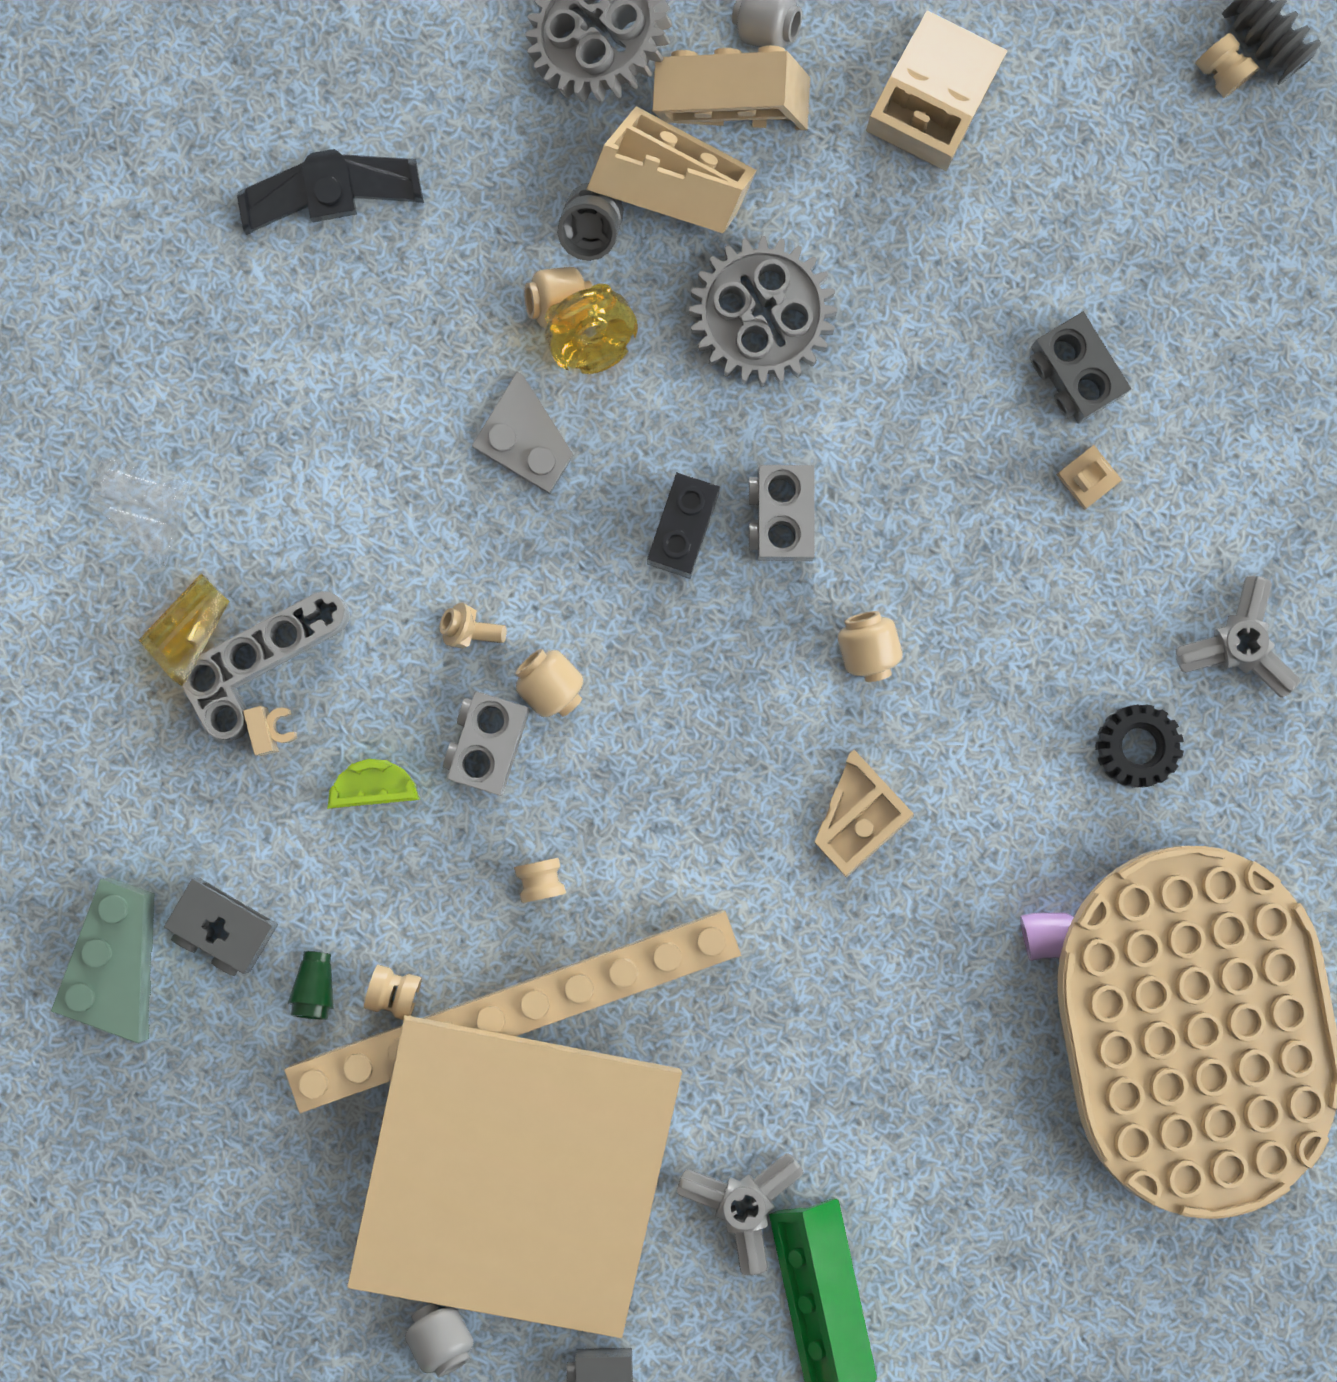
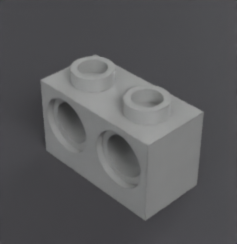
(795, 514)
(499, 746)

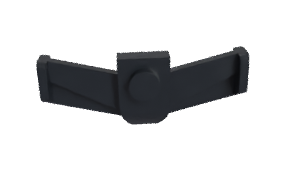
(328, 187)

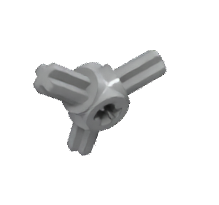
(1223, 646)
(750, 1225)

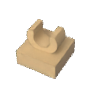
(1089, 477)
(263, 729)

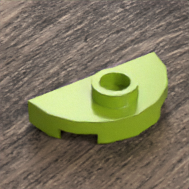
(371, 784)

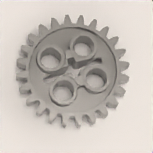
(569, 60)
(799, 293)

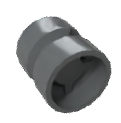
(589, 232)

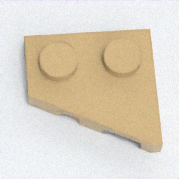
(860, 816)

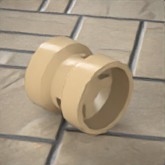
(1227, 65)
(382, 989)

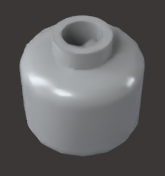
(767, 21)
(439, 1339)

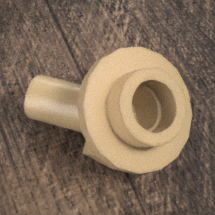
(460, 628)

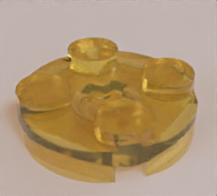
(580, 311)

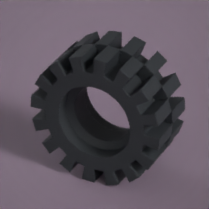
(1165, 736)

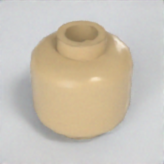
(550, 288)
(870, 646)
(549, 683)

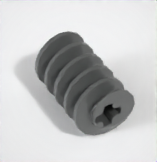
(1274, 33)

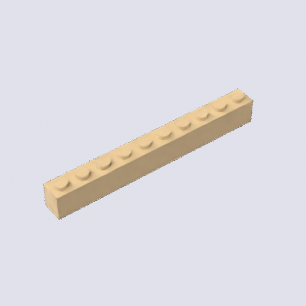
(526, 1005)

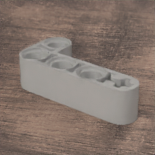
(269, 655)

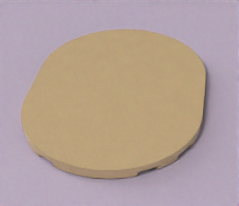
(1199, 1031)

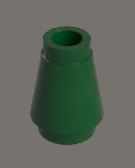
(313, 988)

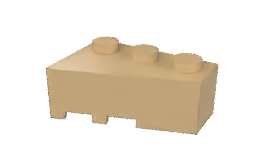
(731, 87)

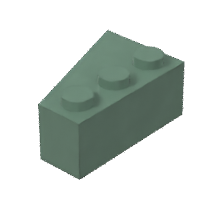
(111, 963)

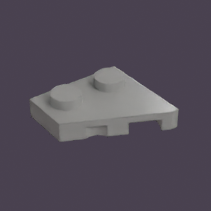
(524, 437)

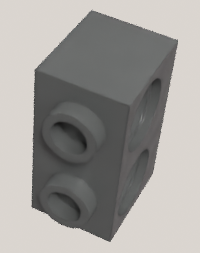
(1090, 363)

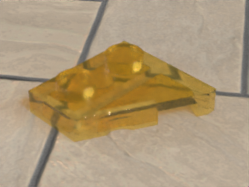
(185, 628)

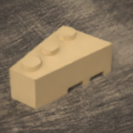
(671, 173)

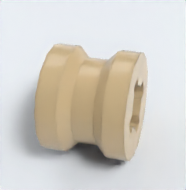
(540, 880)

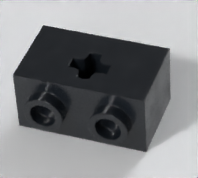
(683, 525)

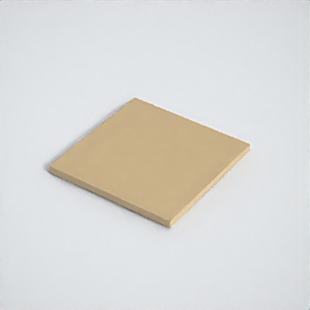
(513, 1177)

